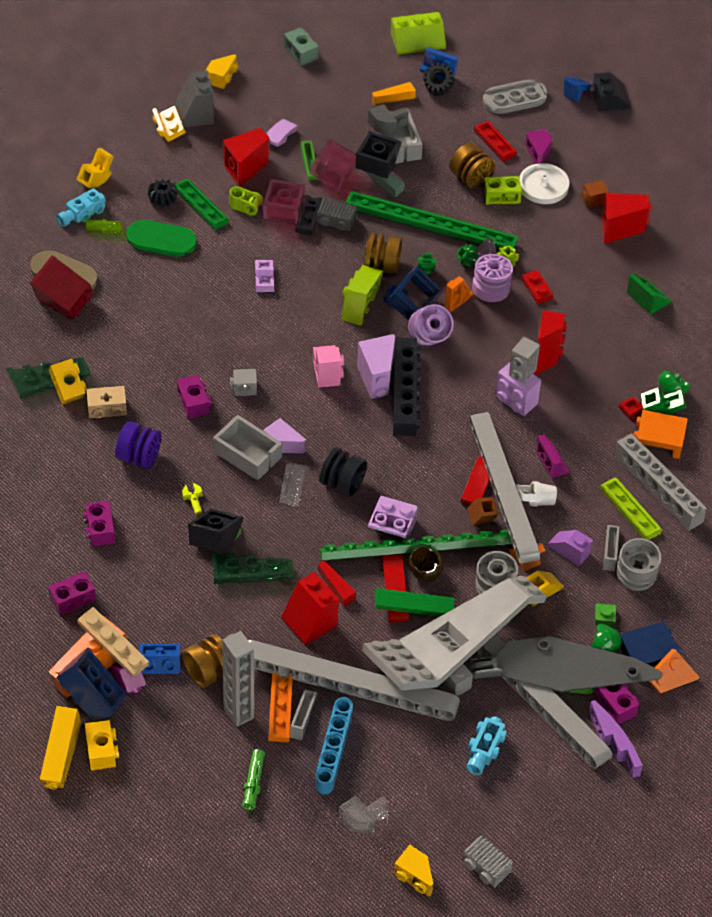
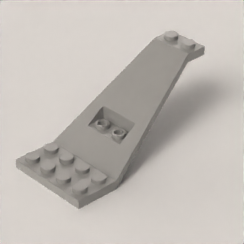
(445, 643)

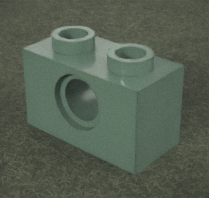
(301, 46)

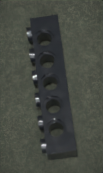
(405, 387)

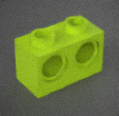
(502, 190)

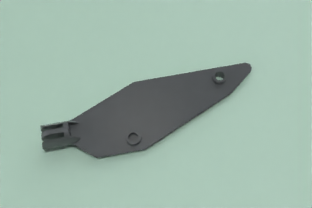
(562, 665)

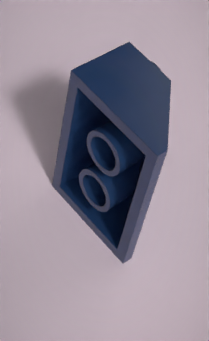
(91, 686)

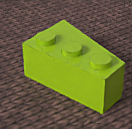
(359, 293)

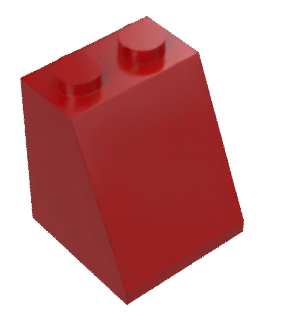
(246, 155)
(624, 215)
(311, 609)

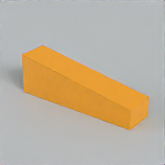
(396, 93)

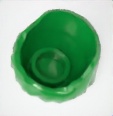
(672, 382)
(607, 639)

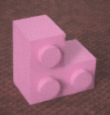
(328, 365)

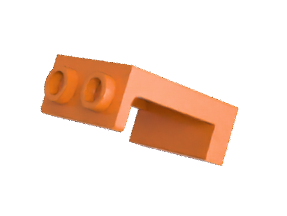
(661, 431)

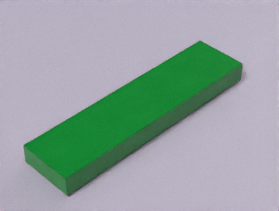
(201, 204)
(413, 602)

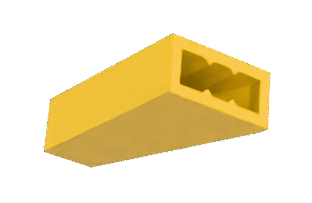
(60, 747)

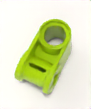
(244, 201)

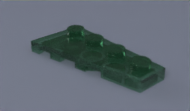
(37, 379)
(238, 569)

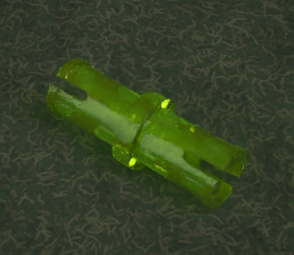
(104, 225)

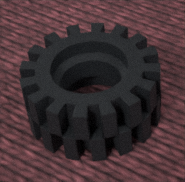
(438, 69)

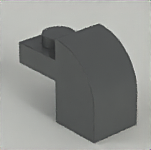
(386, 122)

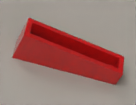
(337, 584)

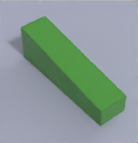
(308, 158)

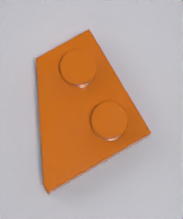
(457, 293)
(674, 673)

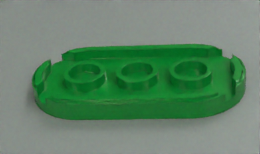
(161, 238)

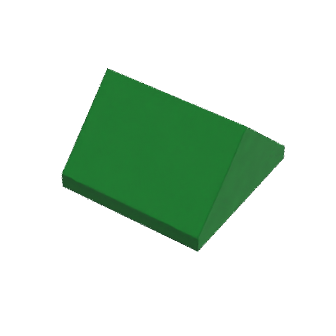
(646, 294)

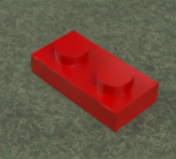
(537, 286)

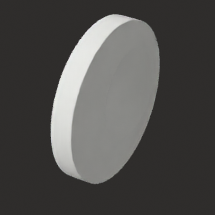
(544, 183)

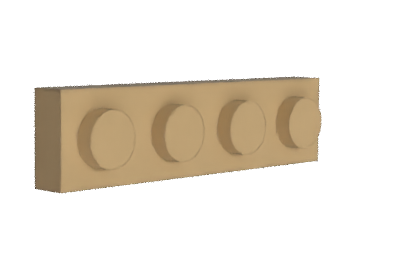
(113, 642)

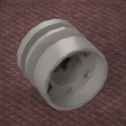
(638, 564)

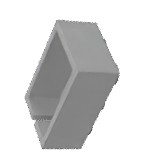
(411, 143)
(247, 447)

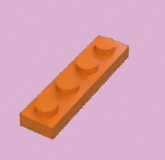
(280, 708)

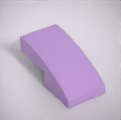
(280, 131)
(264, 275)

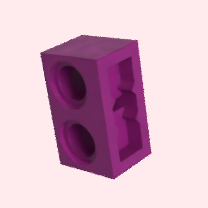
(100, 523)
(77, 591)
(613, 702)

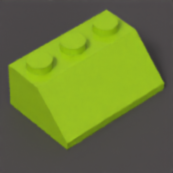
(418, 32)

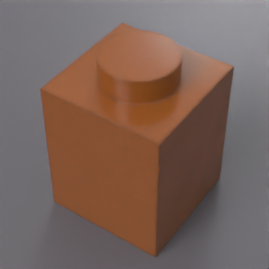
(594, 193)
(482, 511)

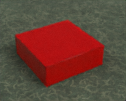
(631, 408)

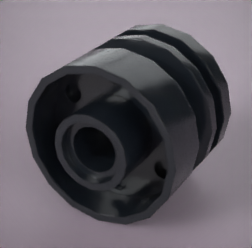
(343, 471)

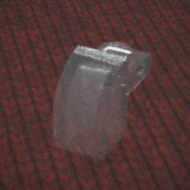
(362, 818)

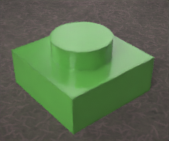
(605, 614)

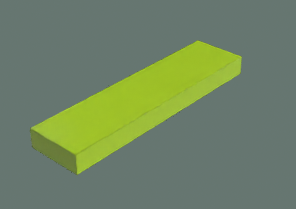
(630, 509)

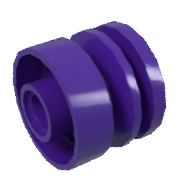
(138, 445)

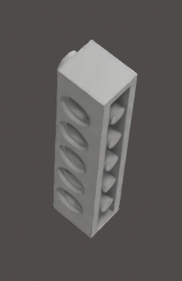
(660, 482)
(238, 678)

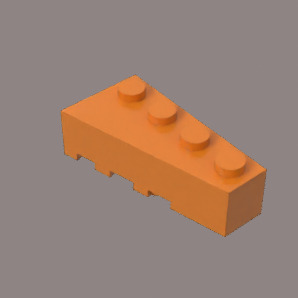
(84, 642)

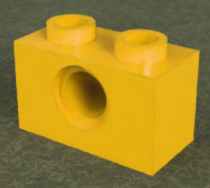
(66, 392)
(101, 756)

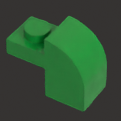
(665, 404)

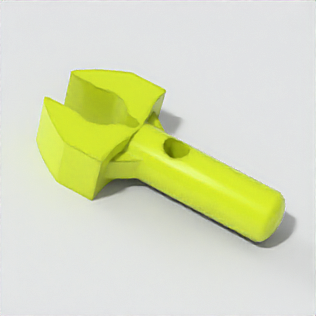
(193, 498)

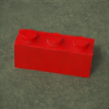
(550, 339)

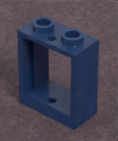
(403, 303)

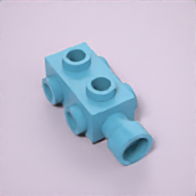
(82, 208)
(483, 747)

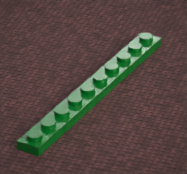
(429, 220)
(408, 545)

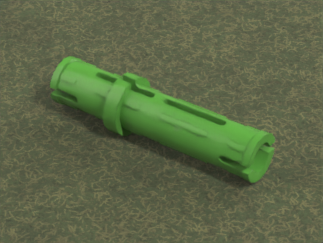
(252, 786)

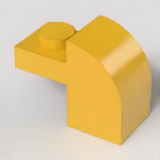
(98, 171)

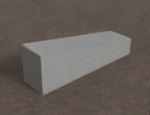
(611, 548)
(302, 715)

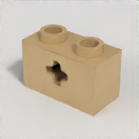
(106, 402)

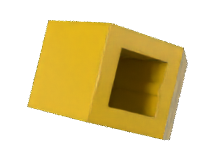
(221, 70)
(545, 582)
(414, 869)

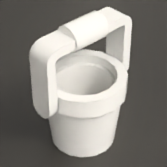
(539, 493)

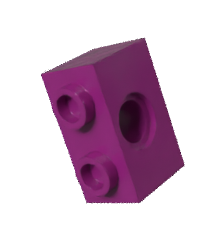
(193, 396)

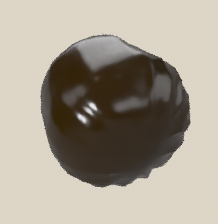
(426, 563)

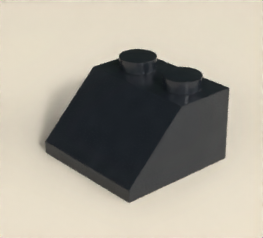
(609, 92)
(377, 154)
(214, 530)

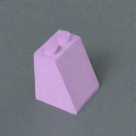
(376, 364)

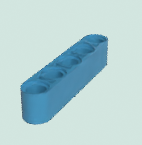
(334, 753)

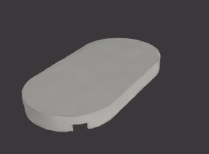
(514, 96)

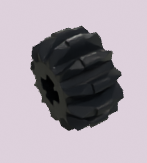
(162, 193)

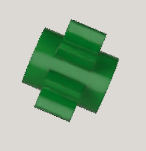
(467, 255)
(427, 263)

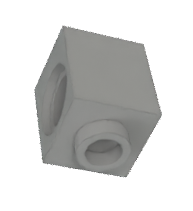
(244, 382)

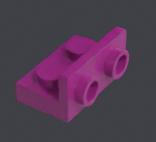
(550, 457)

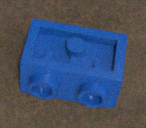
(435, 56)
(161, 658)

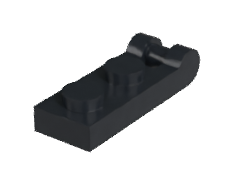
(308, 215)

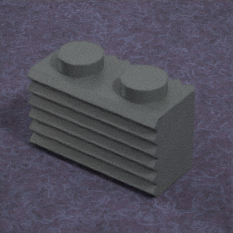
(337, 214)

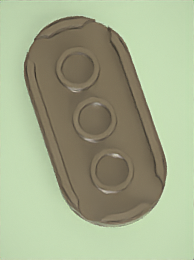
(80, 268)

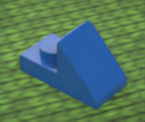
(574, 87)

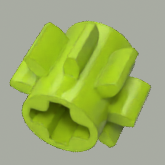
(509, 253)

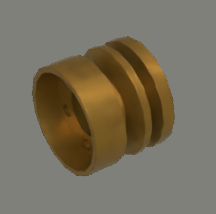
(472, 165)
(383, 253)
(205, 661)

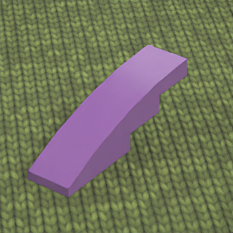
(613, 735)

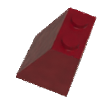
(61, 288)

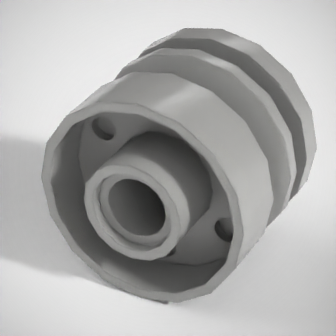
(494, 569)

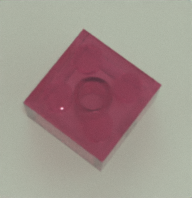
(334, 164)
(283, 201)

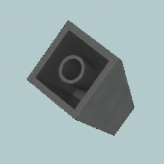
(196, 100)

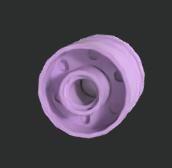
(492, 278)
(440, 320)

